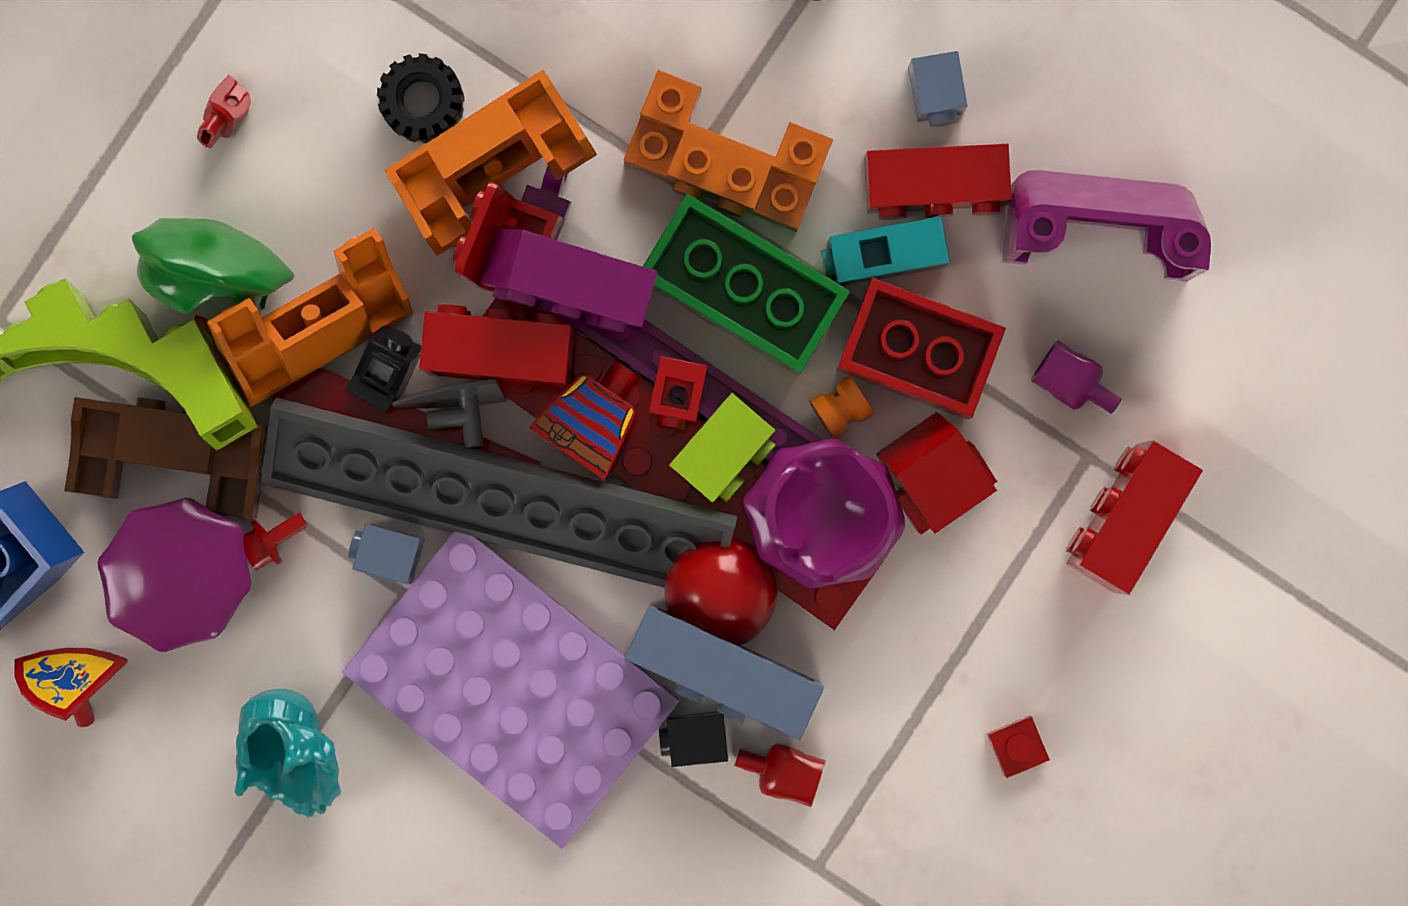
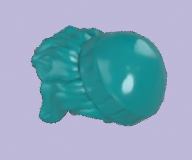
(286, 753)

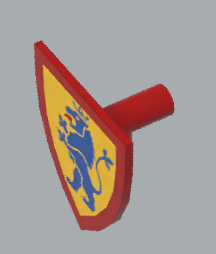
(65, 680)

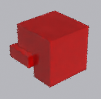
(936, 474)

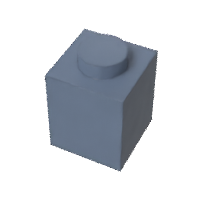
(938, 88)
(386, 553)

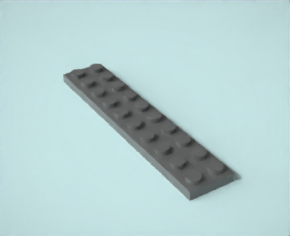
(483, 494)

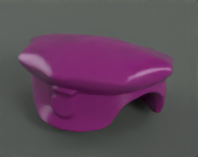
(824, 513)
(174, 574)

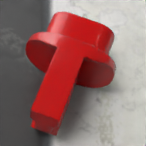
(224, 109)
(261, 545)

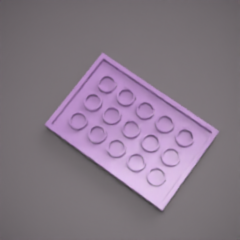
(511, 686)

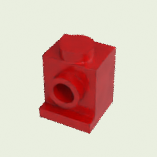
(681, 374)

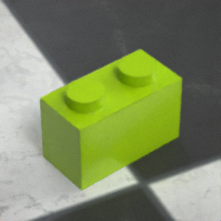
(723, 449)

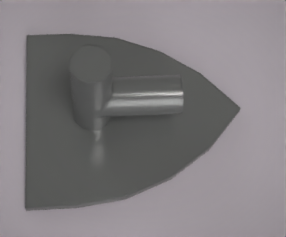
(466, 397)

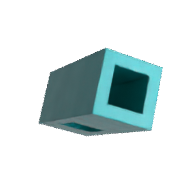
(886, 252)

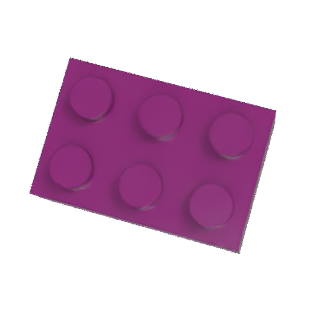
(567, 280)

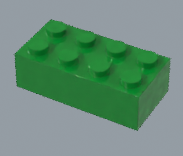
(744, 284)

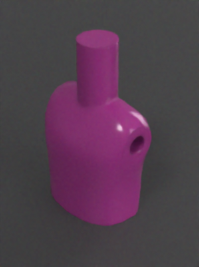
(1074, 379)

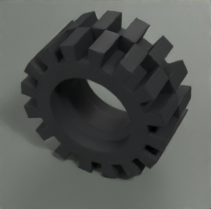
(415, 70)

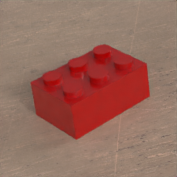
(497, 347)
(921, 349)
(1132, 516)

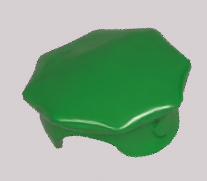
(205, 259)

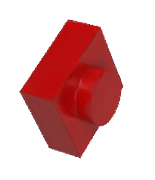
(1018, 746)

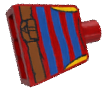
(591, 419)

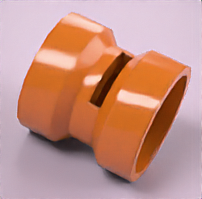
(841, 408)

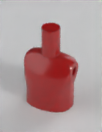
(784, 772)

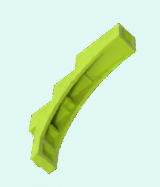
(123, 338)

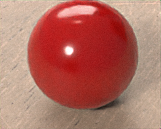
(722, 590)

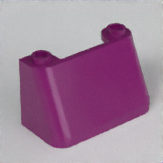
(1166, 211)

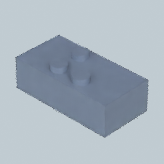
(724, 672)

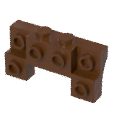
(149, 435)

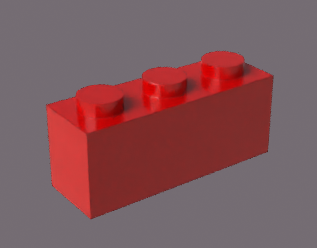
(937, 180)

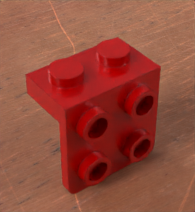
(494, 210)

